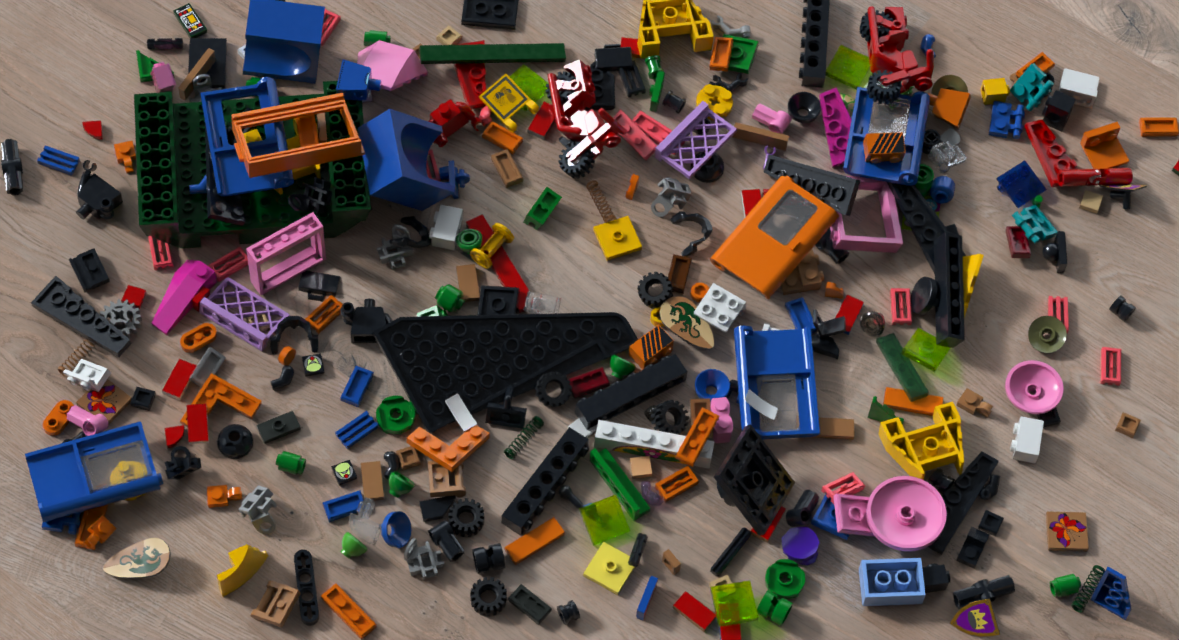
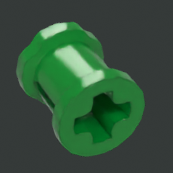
(654, 66)

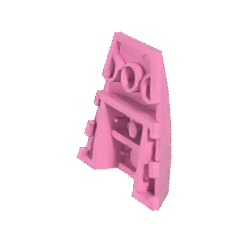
(391, 64)

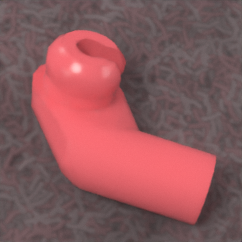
(485, 115)

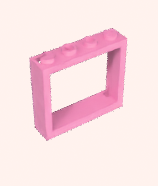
(890, 219)
(281, 241)

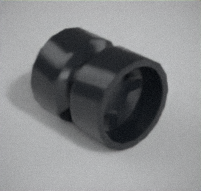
(488, 558)

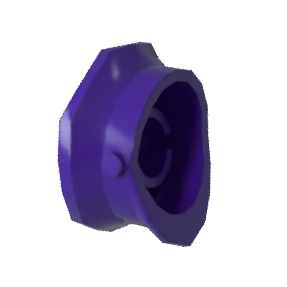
(800, 545)

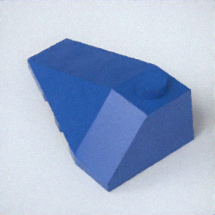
(1113, 593)

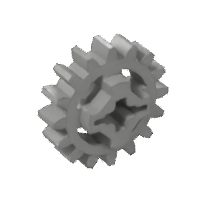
(121, 311)

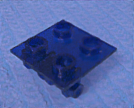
(1020, 184)

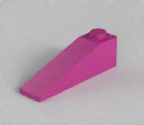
(178, 298)

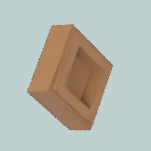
(1128, 425)
(408, 458)
(671, 562)

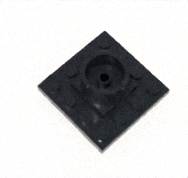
(753, 480)

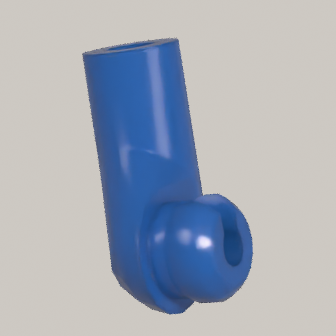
(199, 188)

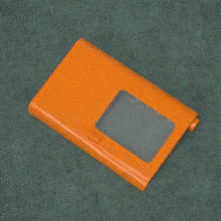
(775, 236)

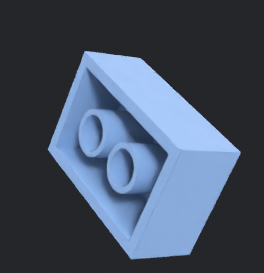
(891, 582)

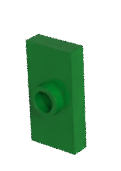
(655, 91)

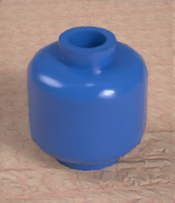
(942, 189)

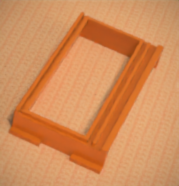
(300, 156)

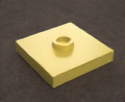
(609, 568)

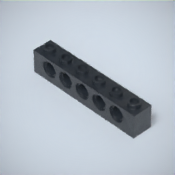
(818, 11)
(569, 441)

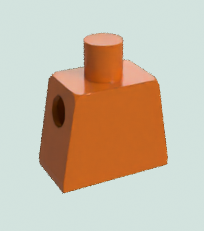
(950, 106)

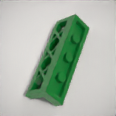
(619, 483)

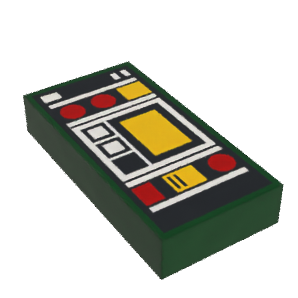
(190, 21)

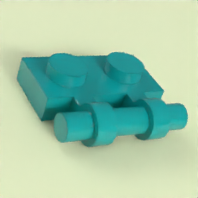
(1027, 83)
(1036, 219)

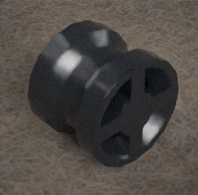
(568, 612)

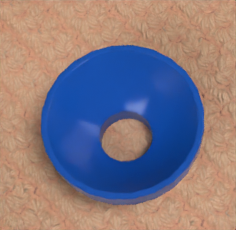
(713, 378)
(400, 528)

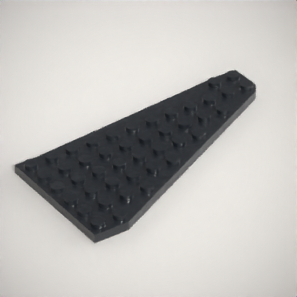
(491, 352)

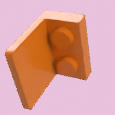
(1104, 147)

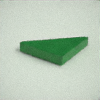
(145, 67)
(881, 412)

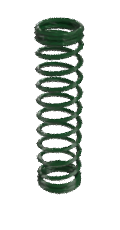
(509, 450)
(1076, 602)

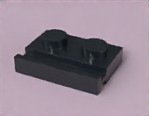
(89, 270)

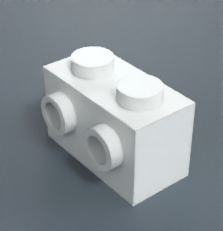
(447, 227)
(1027, 439)

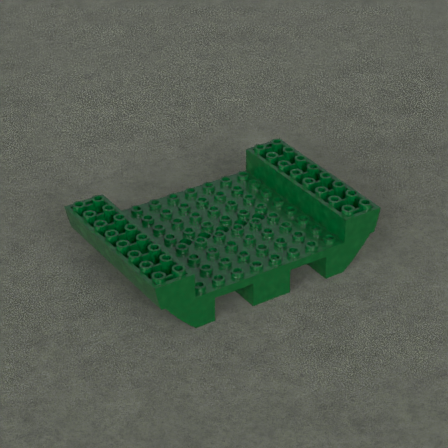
(174, 156)

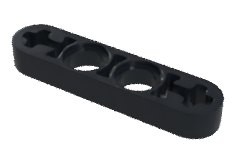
(306, 587)

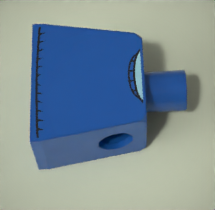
(356, 81)

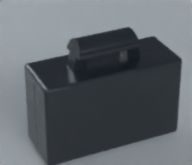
(613, 57)
(318, 283)

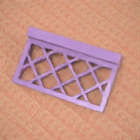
(682, 132)
(234, 322)

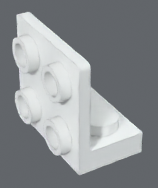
(1079, 86)
(720, 308)

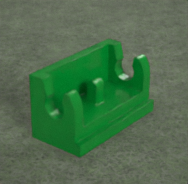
(542, 208)

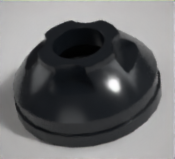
(805, 101)
(712, 172)
(238, 448)

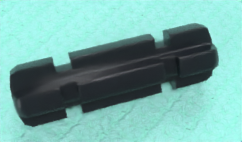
(165, 43)
(637, 550)

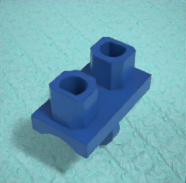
(451, 172)

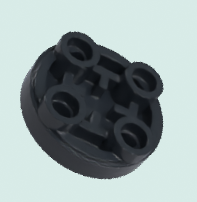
(924, 295)

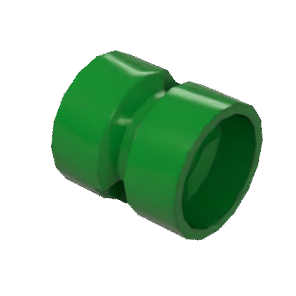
(925, 179)
(775, 608)

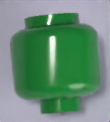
(449, 298)

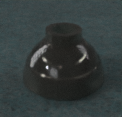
(872, 323)

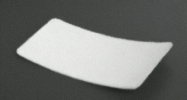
(761, 405)
(460, 412)

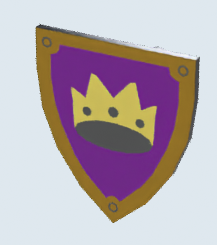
(1126, 195)
(977, 619)

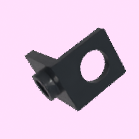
(829, 327)

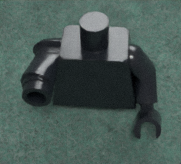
(96, 195)
(364, 320)

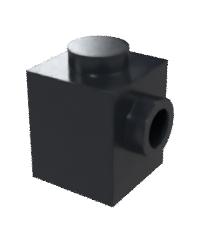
(935, 577)

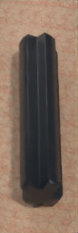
(730, 551)

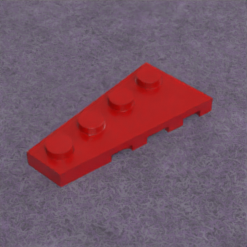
(1049, 152)

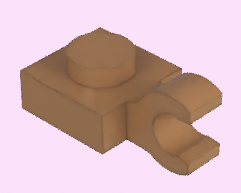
(973, 402)

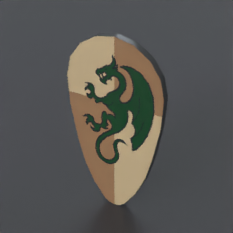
(679, 318)
(140, 560)

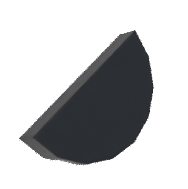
(825, 346)

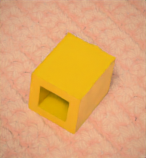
(994, 90)

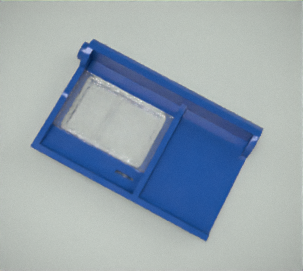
(905, 116)
(773, 368)
(92, 471)

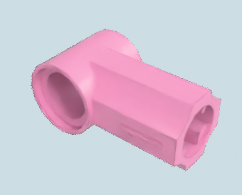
(774, 120)
(87, 421)

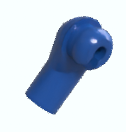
(926, 43)

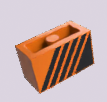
(884, 147)
(651, 347)

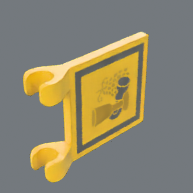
(506, 99)

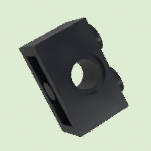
(1058, 110)

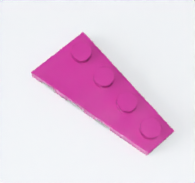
(836, 124)

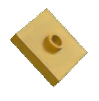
(617, 238)

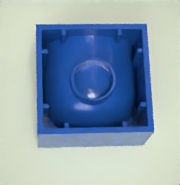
(283, 40)
(397, 157)

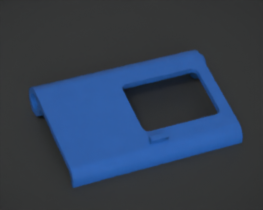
(229, 172)

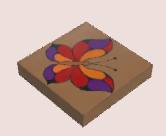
(108, 401)
(1067, 531)

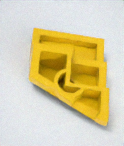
(245, 563)

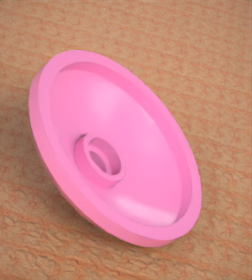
(1038, 378)

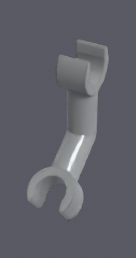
(744, 31)

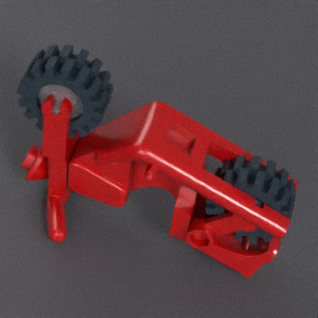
(885, 39)
(569, 101)

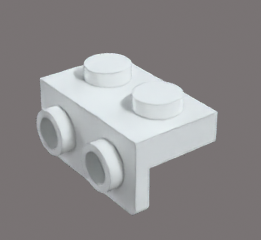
(88, 375)

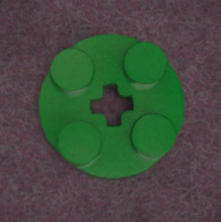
(391, 424)
(794, 573)

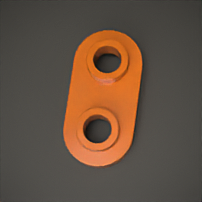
(197, 337)
(58, 416)

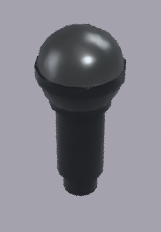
(566, 493)

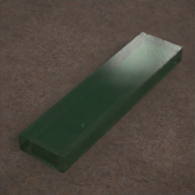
(902, 367)

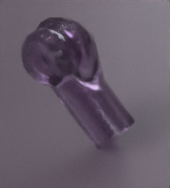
(649, 496)

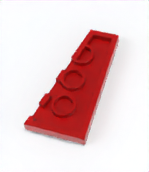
(472, 80)

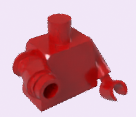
(451, 118)

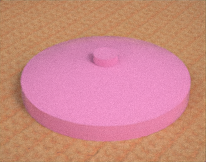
(906, 513)

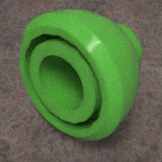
(352, 546)

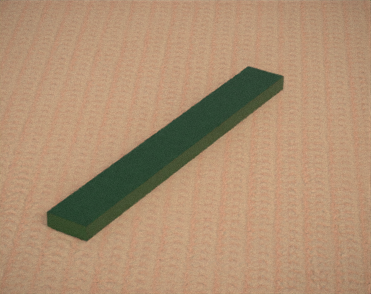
(492, 53)

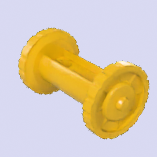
(501, 235)

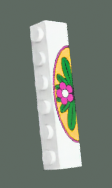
(646, 442)

